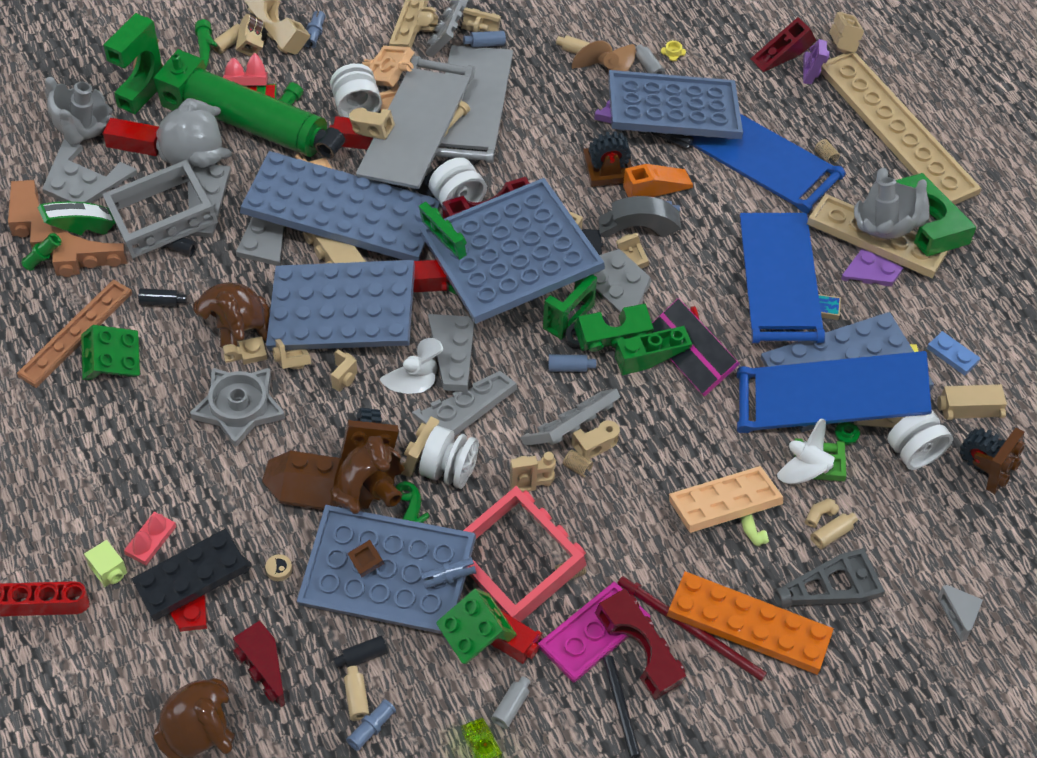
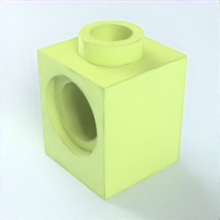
(106, 563)

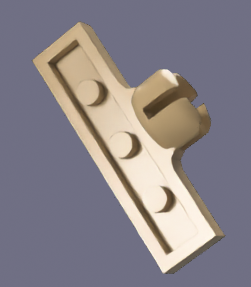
(413, 18)

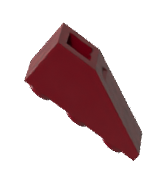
(260, 653)

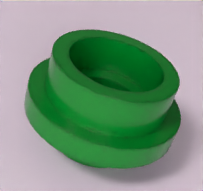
(848, 438)

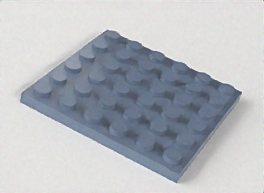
(514, 250)

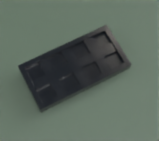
(190, 574)

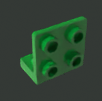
(109, 352)
(474, 625)

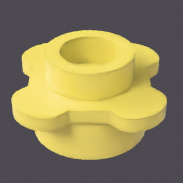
(673, 50)

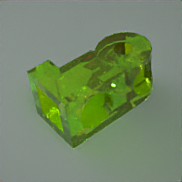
(480, 740)

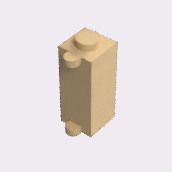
(972, 401)

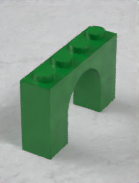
(134, 40)
(950, 229)

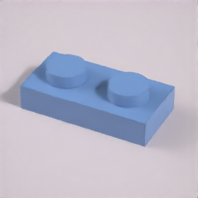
(953, 353)

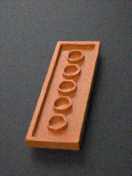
(750, 622)

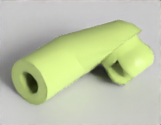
(750, 530)

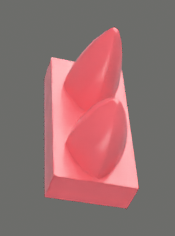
(254, 74)
(150, 538)

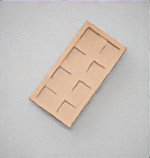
(725, 499)

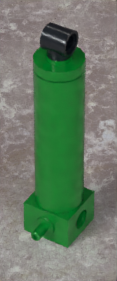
(247, 109)

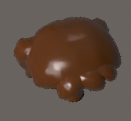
(235, 311)
(368, 475)
(194, 720)

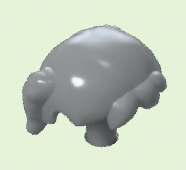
(77, 110)
(191, 135)
(892, 208)

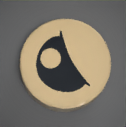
(278, 567)

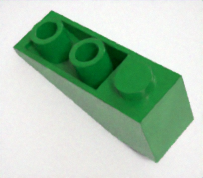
(650, 349)

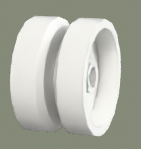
(456, 179)
(919, 440)

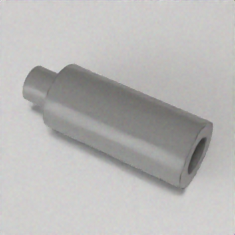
(648, 60)
(511, 703)

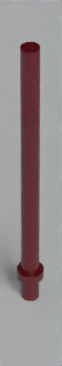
(636, 590)

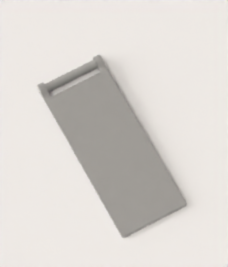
(486, 102)
(421, 118)

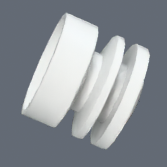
(355, 88)
(453, 458)

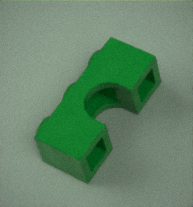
(595, 333)

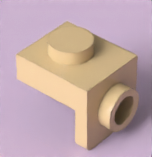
(633, 249)
(290, 359)
(345, 372)

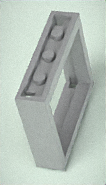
(169, 228)

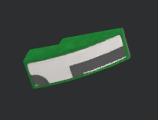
(77, 216)

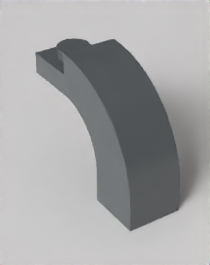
(640, 211)

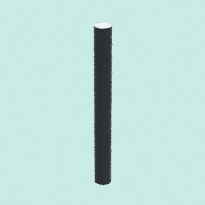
(621, 707)

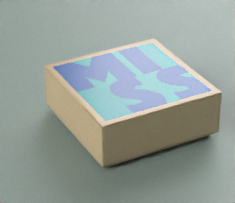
(830, 306)

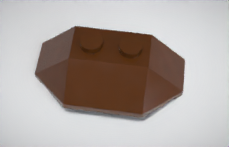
(302, 479)

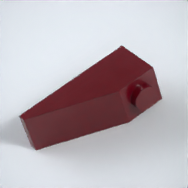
(785, 46)

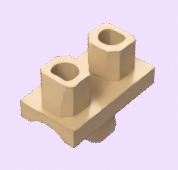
(480, 21)

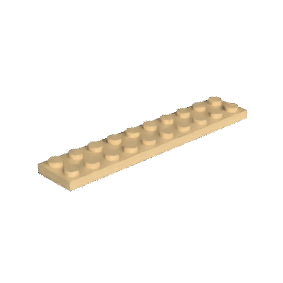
(898, 126)

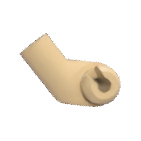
(817, 510)

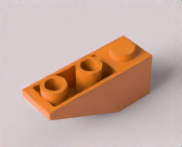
(655, 180)

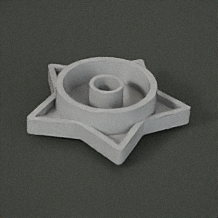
(238, 403)

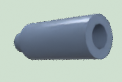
(485, 39)
(570, 363)

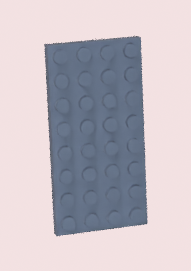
(338, 206)

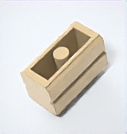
(846, 32)

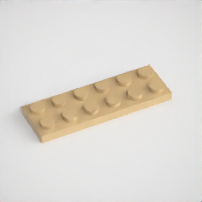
(838, 220)

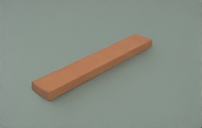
(70, 336)

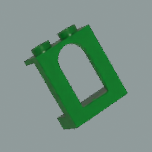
(557, 312)

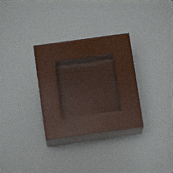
(365, 558)

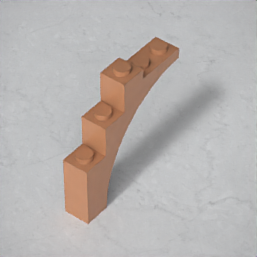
(74, 251)

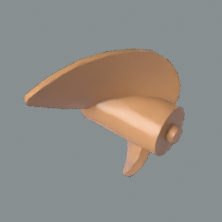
(602, 53)

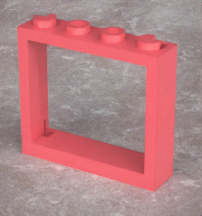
(552, 582)

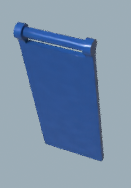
(772, 163)
(780, 277)
(836, 391)

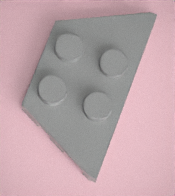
(621, 281)

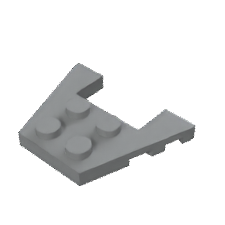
(79, 184)

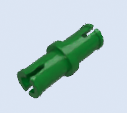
(41, 251)

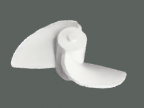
(417, 371)
(809, 458)

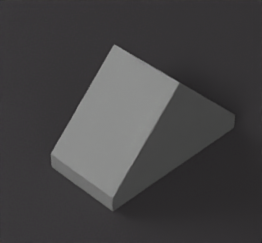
(960, 609)

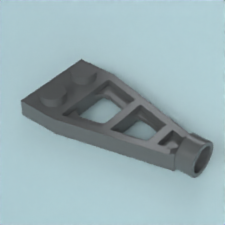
(858, 571)

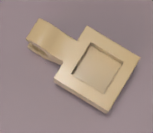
(249, 351)

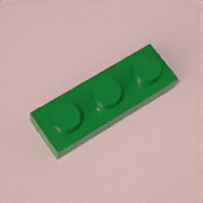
(443, 230)

